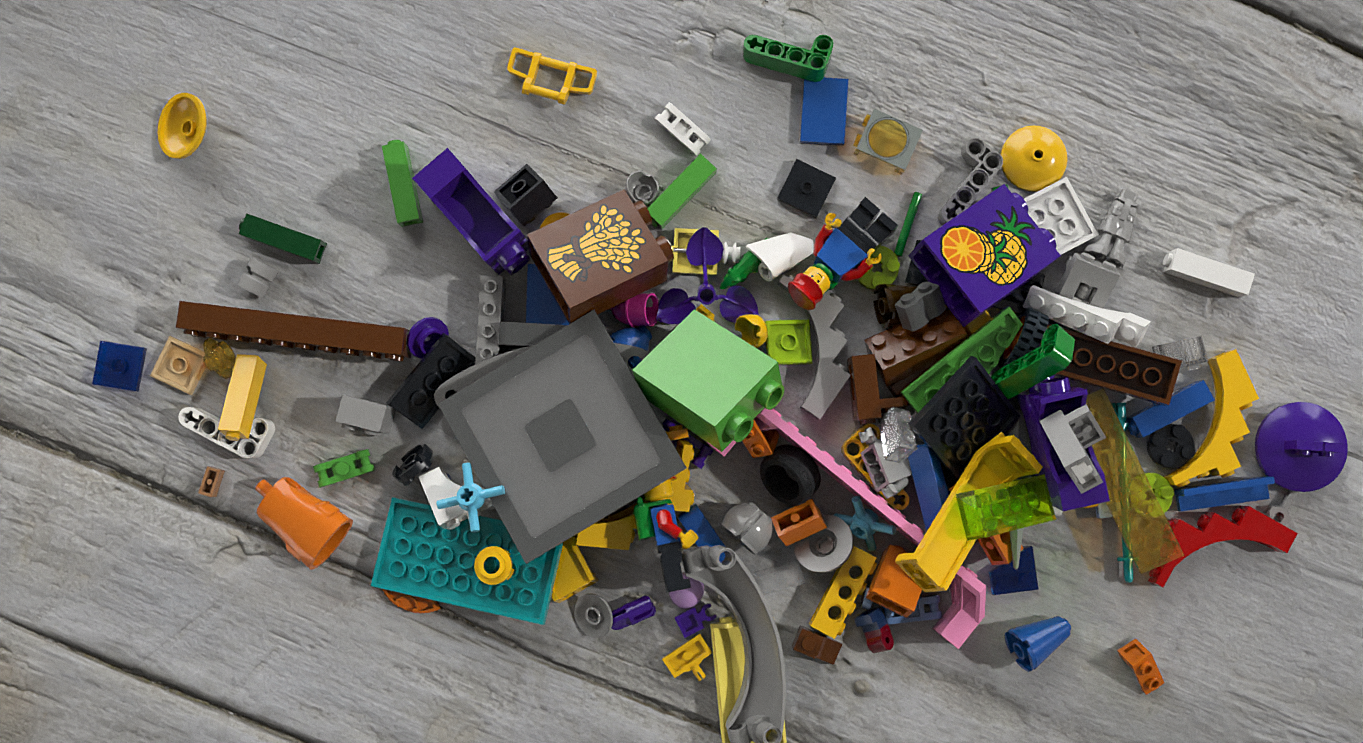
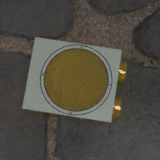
(888, 139)

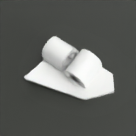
(781, 253)

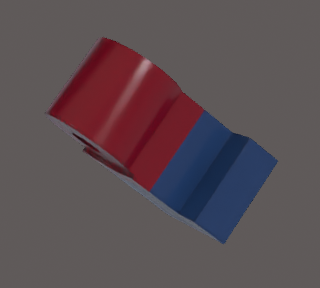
(875, 630)

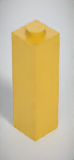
(242, 397)

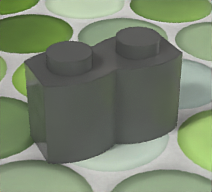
(920, 306)

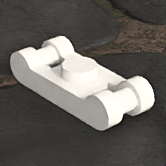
(682, 129)

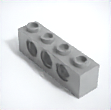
(490, 314)

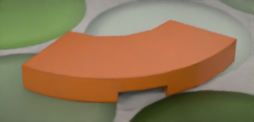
(412, 603)

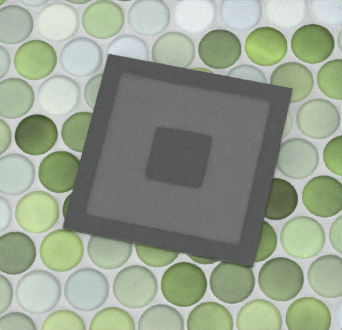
(561, 436)

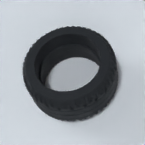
(799, 465)

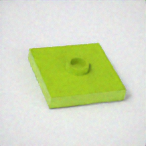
(789, 341)

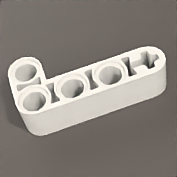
(238, 447)

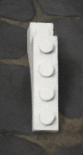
(1088, 319)

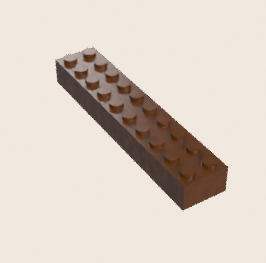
(291, 330)

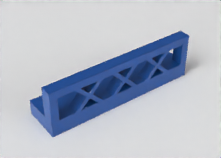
(1223, 493)

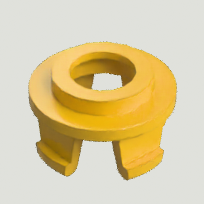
(505, 570)

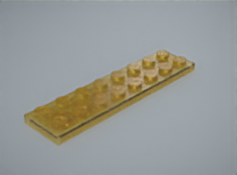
(1130, 493)

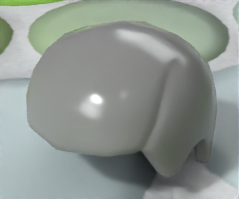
(642, 187)

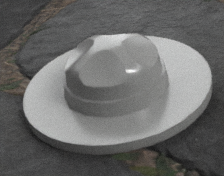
(827, 548)

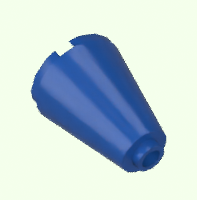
(1037, 640)

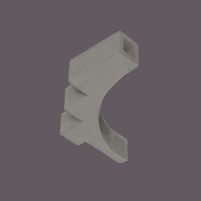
(828, 376)

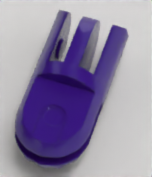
(633, 612)

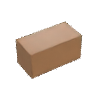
(211, 481)

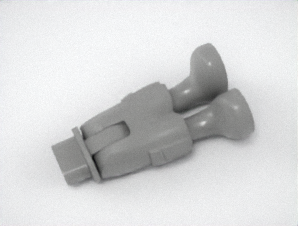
(1115, 225)

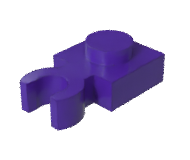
(691, 620)

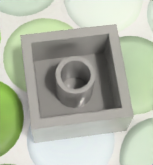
(361, 413)

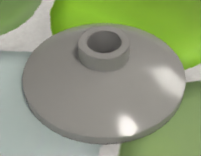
(593, 615)

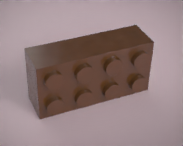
(907, 352)

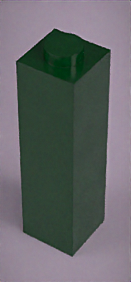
(282, 238)

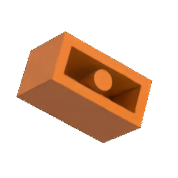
(798, 522)

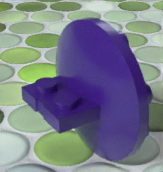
(1301, 446)

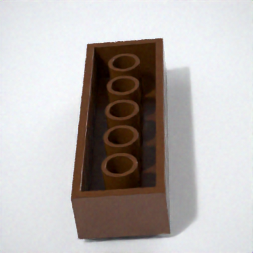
(1122, 369)

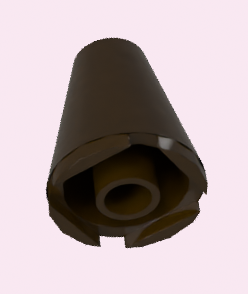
(885, 307)

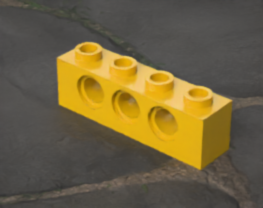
(830, 598)

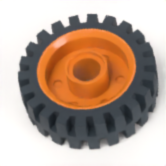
(1028, 336)

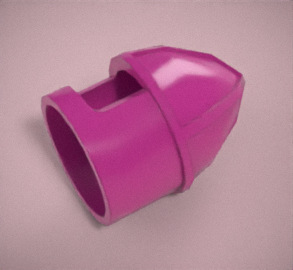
(634, 311)

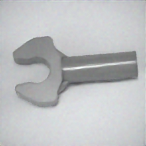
(1283, 508)

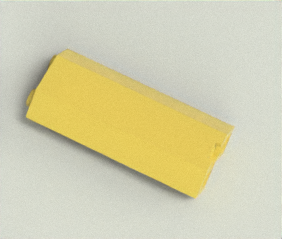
(729, 669)

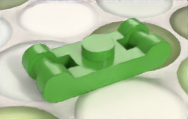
(344, 468)

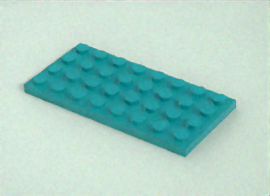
(439, 564)

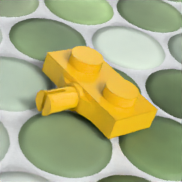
(688, 657)

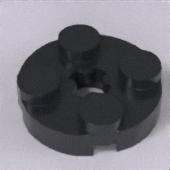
(1182, 451)
(414, 461)

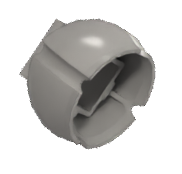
(749, 525)

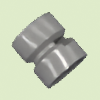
(257, 277)

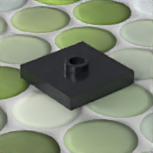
(806, 188)

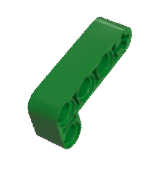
(759, 52)
(1037, 365)

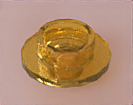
(219, 357)

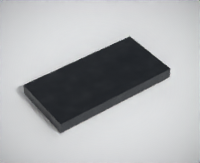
(416, 394)

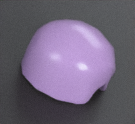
(688, 597)

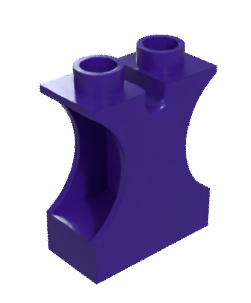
(474, 213)
(1038, 403)

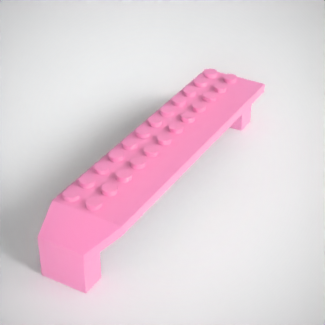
(966, 590)

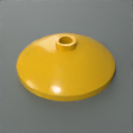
(182, 126)
(1024, 168)

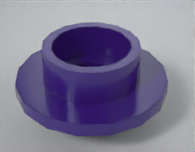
(425, 335)

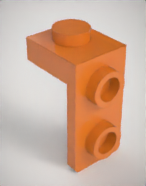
(761, 443)

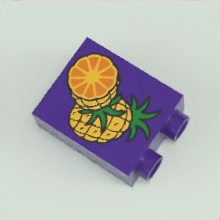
(985, 254)

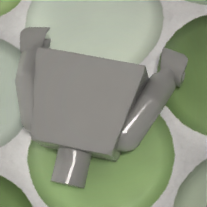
(885, 475)

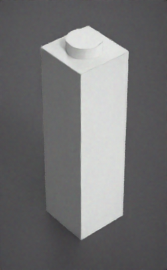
(1208, 272)

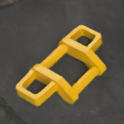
(537, 60)

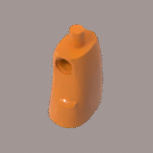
(302, 521)

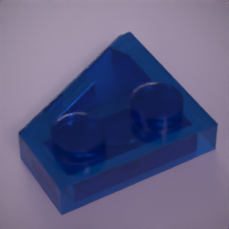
(1006, 579)

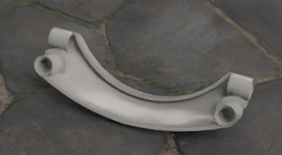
(764, 681)

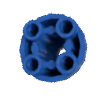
(635, 337)

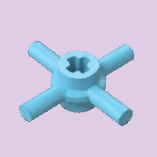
(465, 494)
(865, 523)

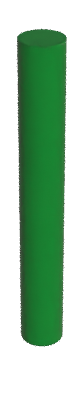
(911, 213)

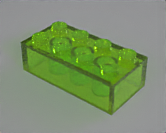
(1005, 507)

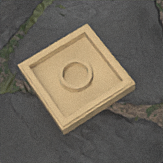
(179, 365)

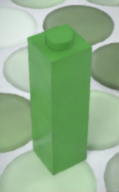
(401, 183)
(681, 191)

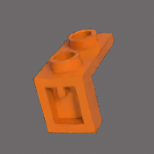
(1143, 665)

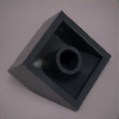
(526, 195)

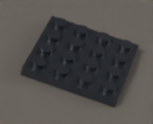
(964, 416)

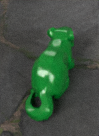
(741, 270)

